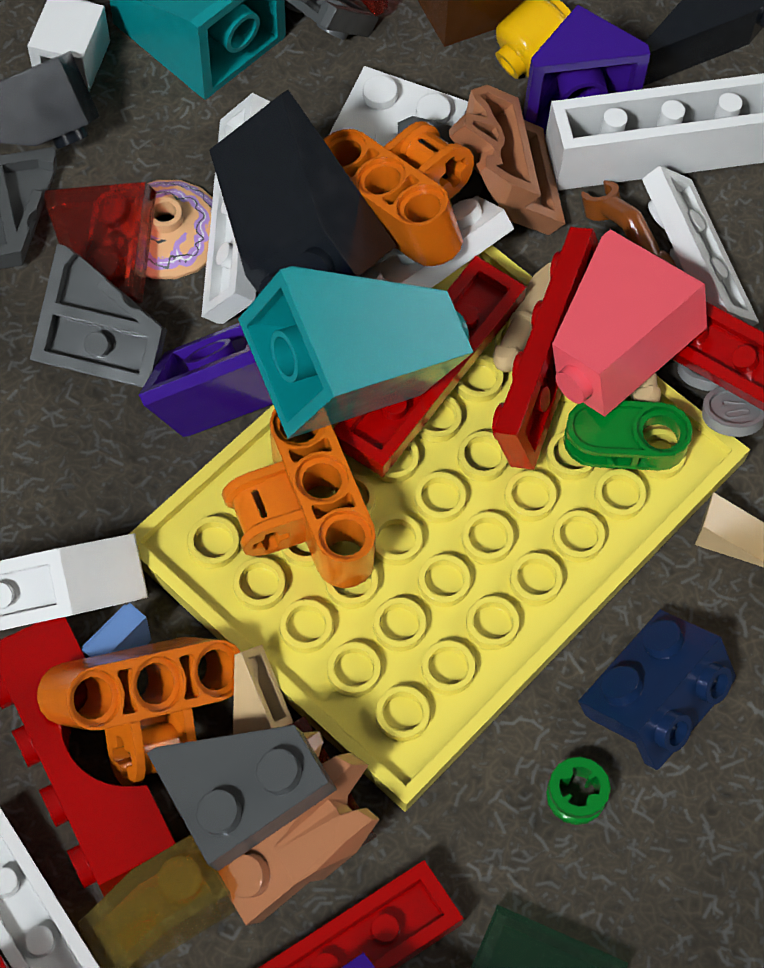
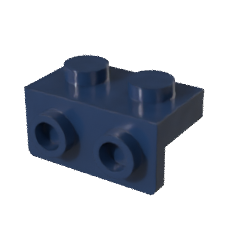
(661, 686)

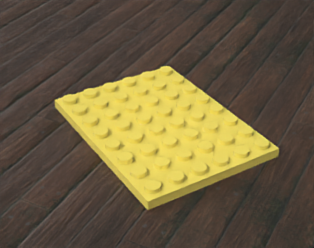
(470, 578)

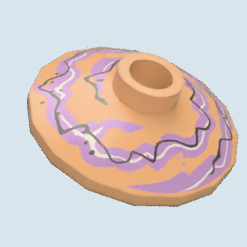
(181, 243)

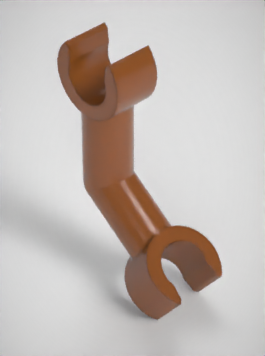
(624, 215)

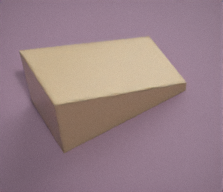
(732, 531)
(257, 694)

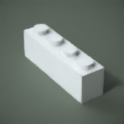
(667, 126)

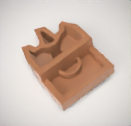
(510, 158)
(304, 848)

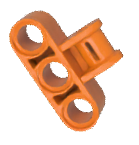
(408, 188)
(297, 517)
(135, 722)

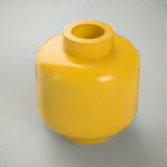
(526, 31)

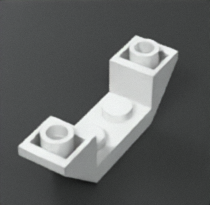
(70, 581)

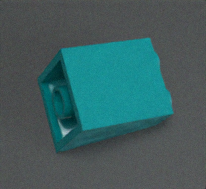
(203, 39)
(349, 344)

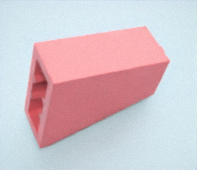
(624, 323)

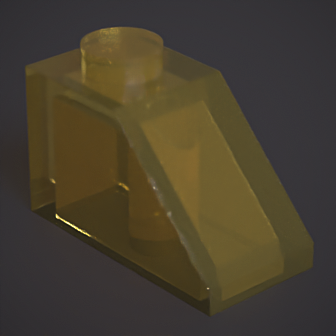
(156, 908)

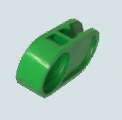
(619, 437)

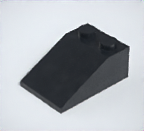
(293, 198)

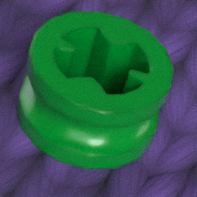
(561, 778)

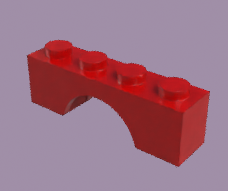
(111, 822)

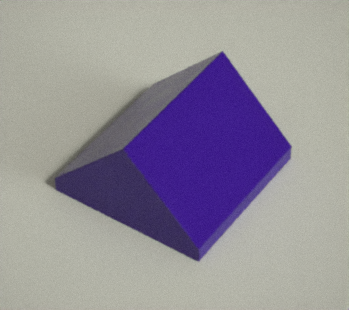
(583, 60)
(206, 383)

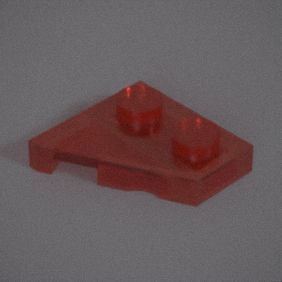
(108, 229)

